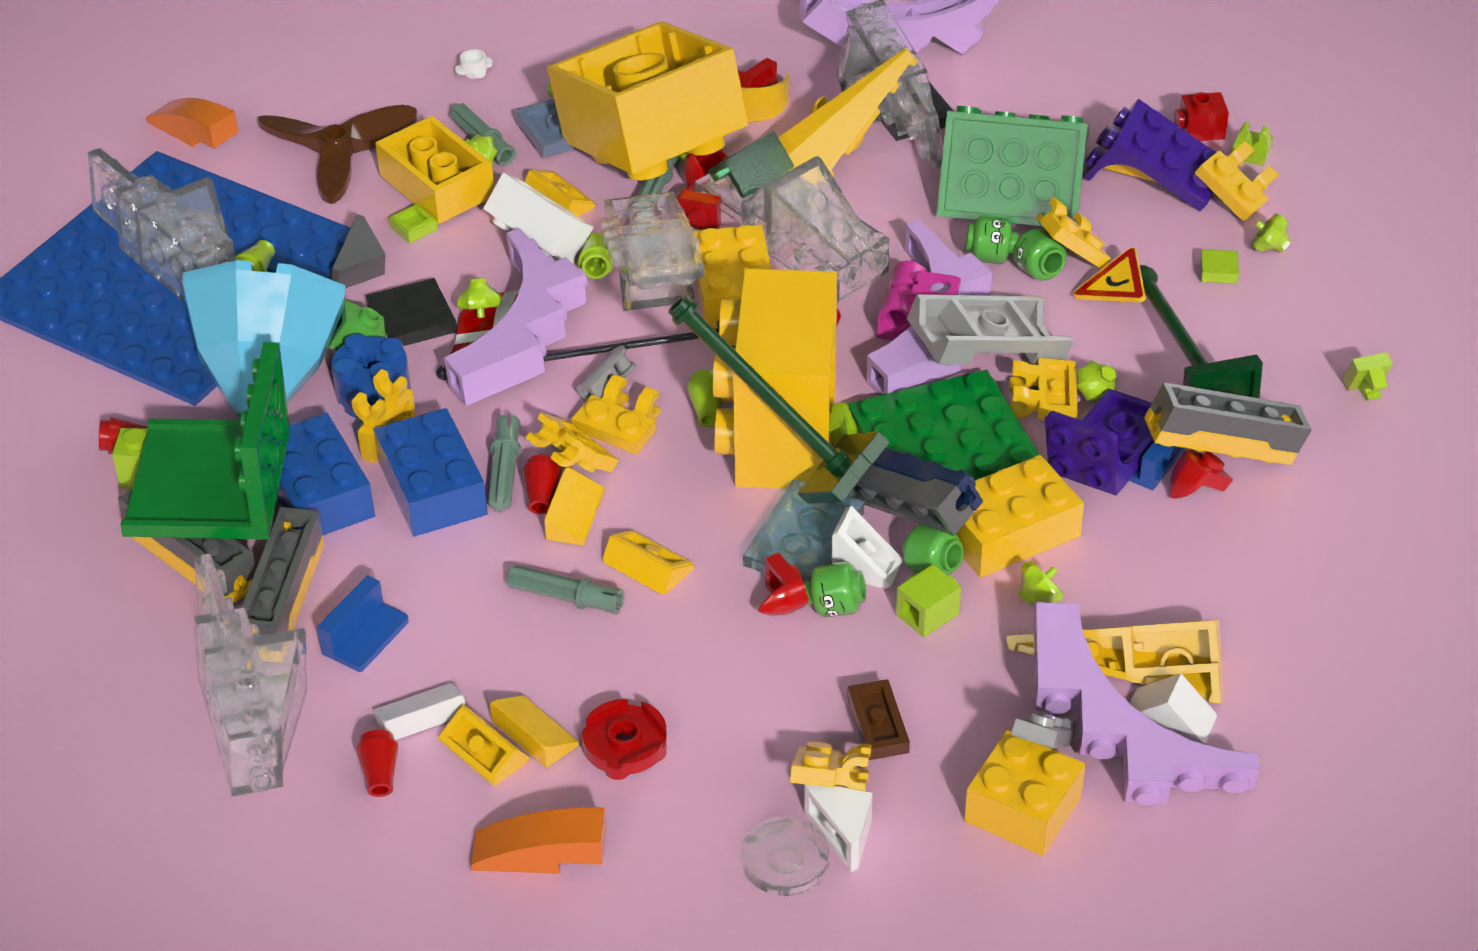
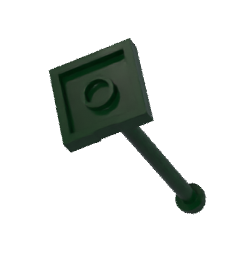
(1231, 376)
(840, 465)

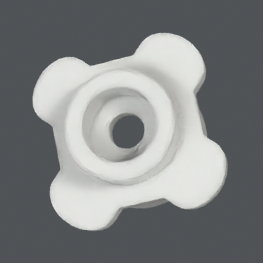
(473, 64)

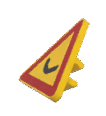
(1116, 282)

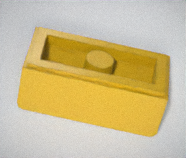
(560, 191)
(573, 508)
(646, 561)
(532, 729)
(482, 746)

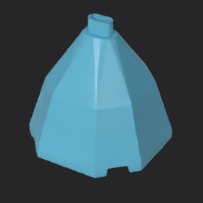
(242, 308)

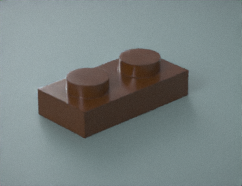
(878, 719)

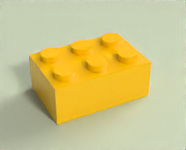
(435, 169)
(725, 257)
(1021, 515)

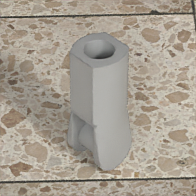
(597, 380)

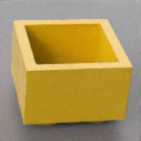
(1024, 793)

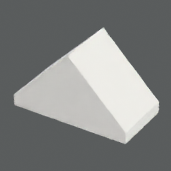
(865, 549)
(1176, 707)
(842, 817)

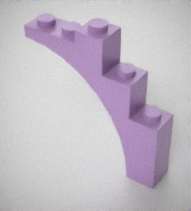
(950, 21)
(517, 343)
(907, 359)
(1111, 727)

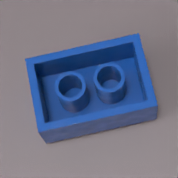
(430, 472)
(324, 476)

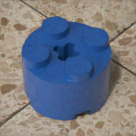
(360, 361)

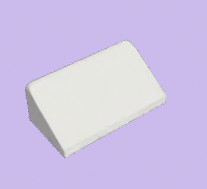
(420, 711)

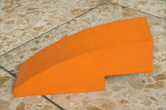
(195, 121)
(541, 841)

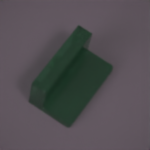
(754, 165)

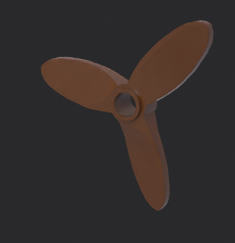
(339, 142)

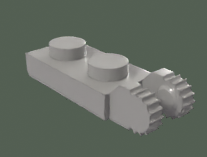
(1045, 729)

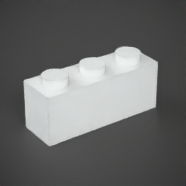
(539, 217)

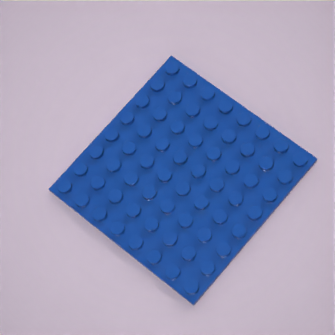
(115, 313)

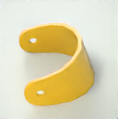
(766, 101)

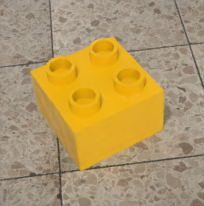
(649, 98)
(789, 337)

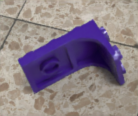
(1156, 148)
(1103, 446)

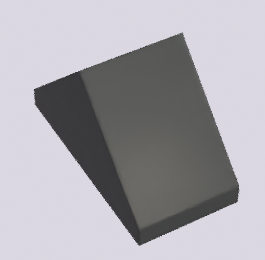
(360, 256)

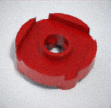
(630, 756)

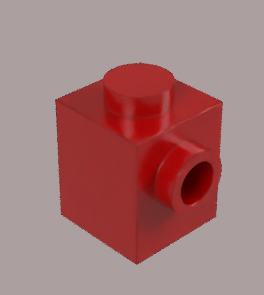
(1203, 115)

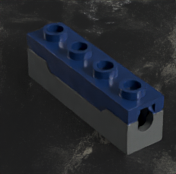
(918, 491)

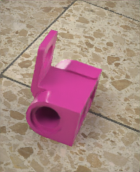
(906, 282)

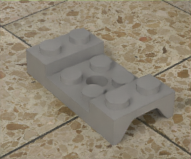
(971, 324)

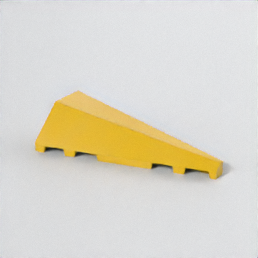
(846, 118)
(1153, 653)

